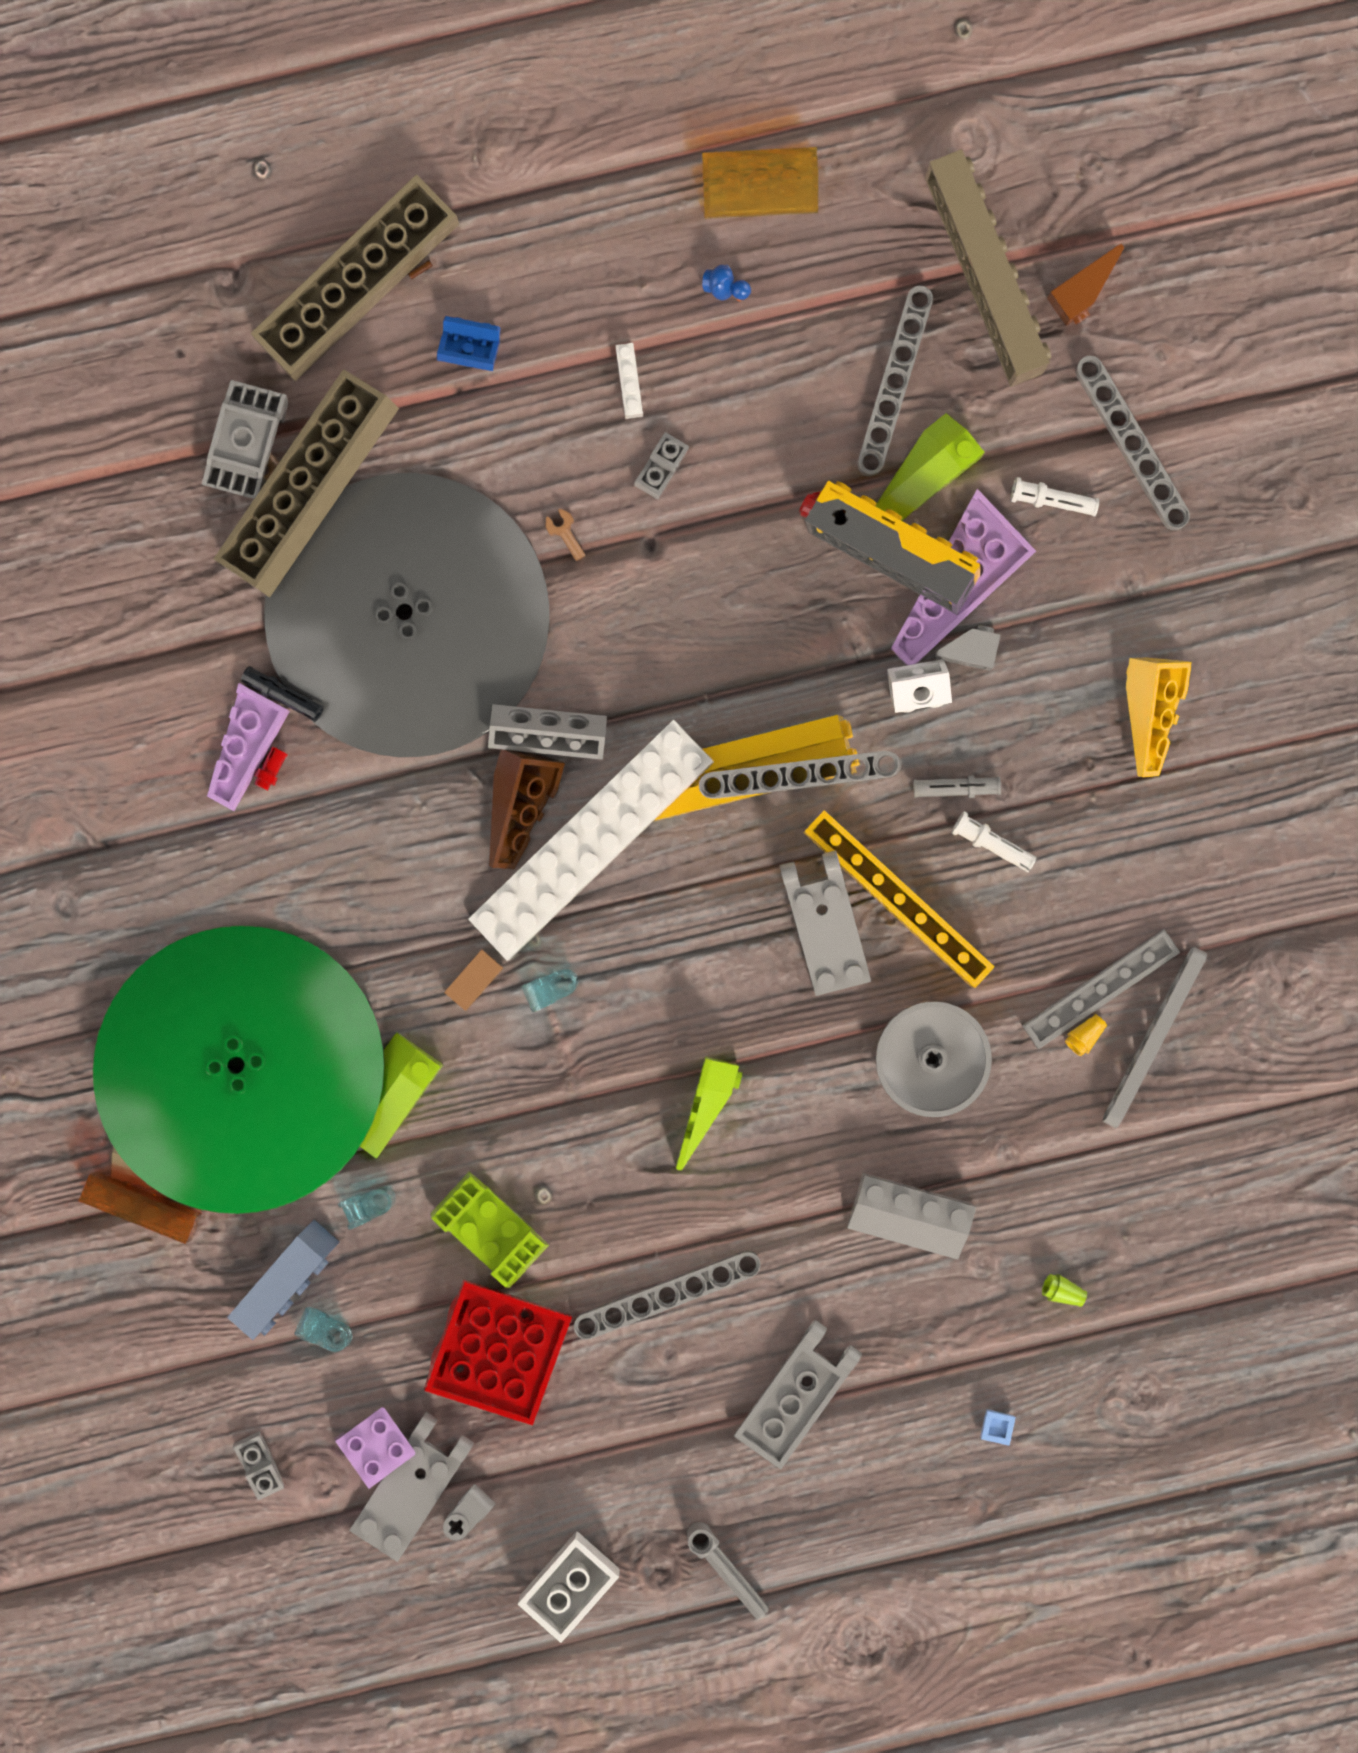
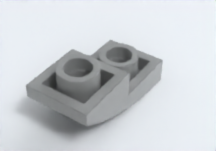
(661, 465)
(259, 1465)

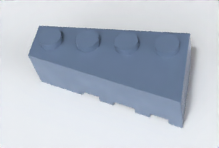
(283, 1280)

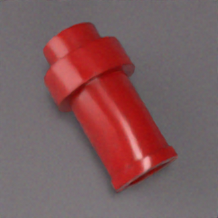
(267, 774)

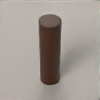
(419, 270)

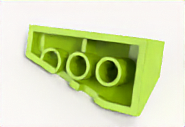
(933, 463)
(406, 1077)
(712, 1093)

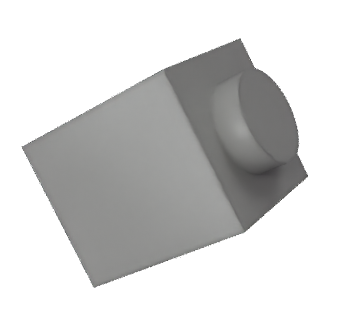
(973, 649)

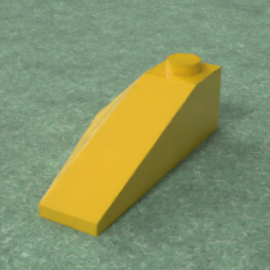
(1153, 697)

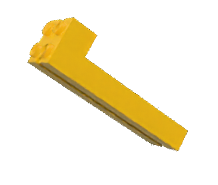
(796, 743)

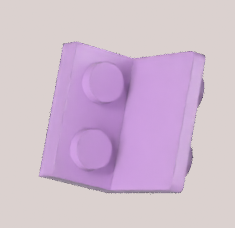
(375, 1447)

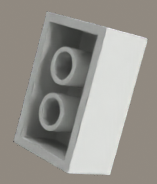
(568, 1586)

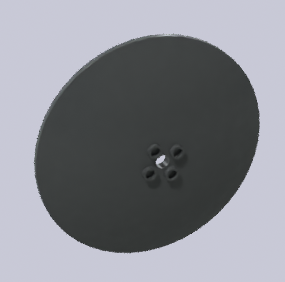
(472, 629)

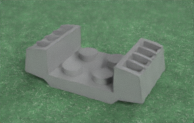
(244, 439)

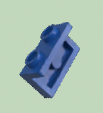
(469, 343)

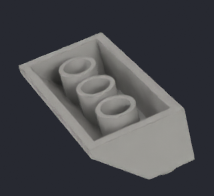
(911, 1216)

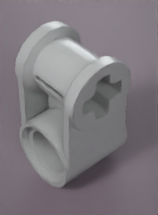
(470, 1510)

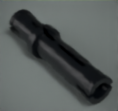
(272, 688)

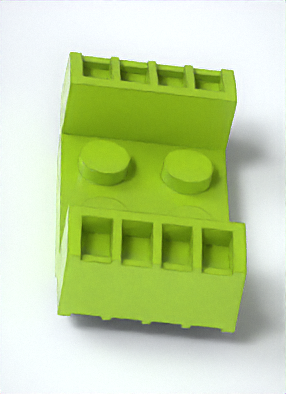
(489, 1229)

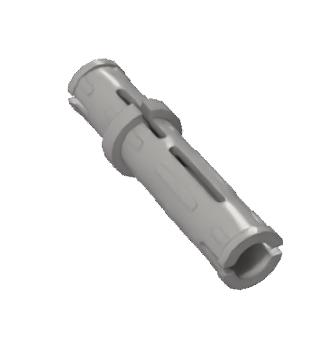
(957, 787)

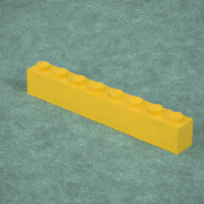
(899, 900)

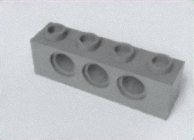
(547, 732)

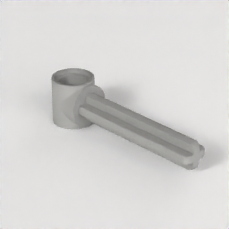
(725, 1569)

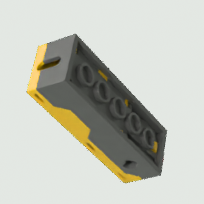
(891, 545)

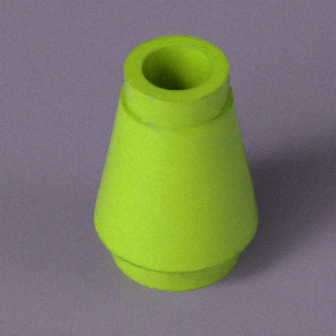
(1063, 1291)

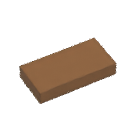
(473, 980)

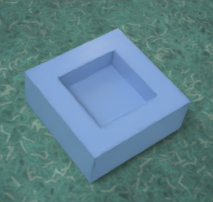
(997, 1427)

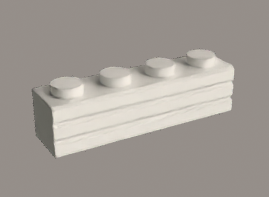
(629, 380)

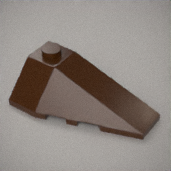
(519, 795)

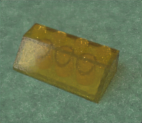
(760, 182)

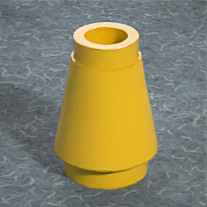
(1085, 1035)

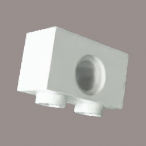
(906, 679)

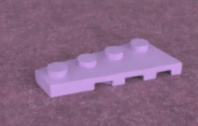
(248, 738)

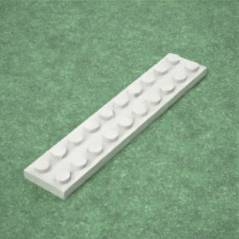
(591, 840)

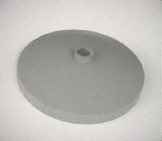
(960, 1066)

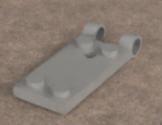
(828, 938)
(790, 1408)
(403, 1498)

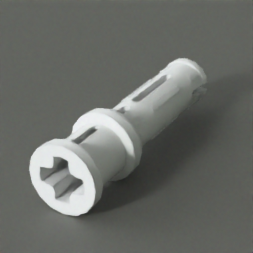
(1041, 495)
(982, 836)

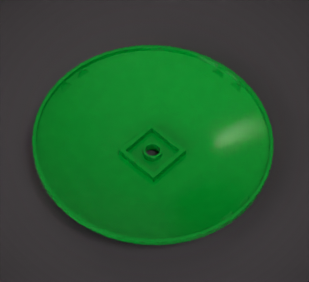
(252, 1134)

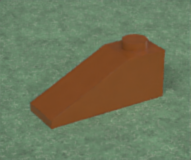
(1078, 294)

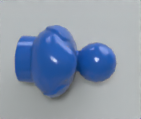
(722, 286)

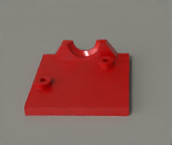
(501, 1352)

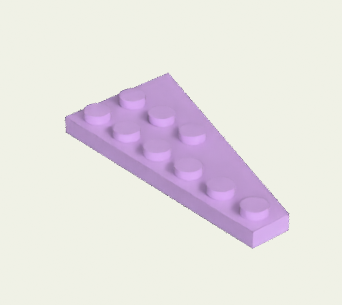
(999, 552)

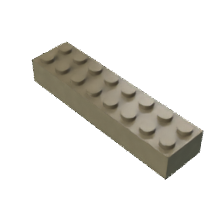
(987, 267)
(355, 277)
(306, 483)

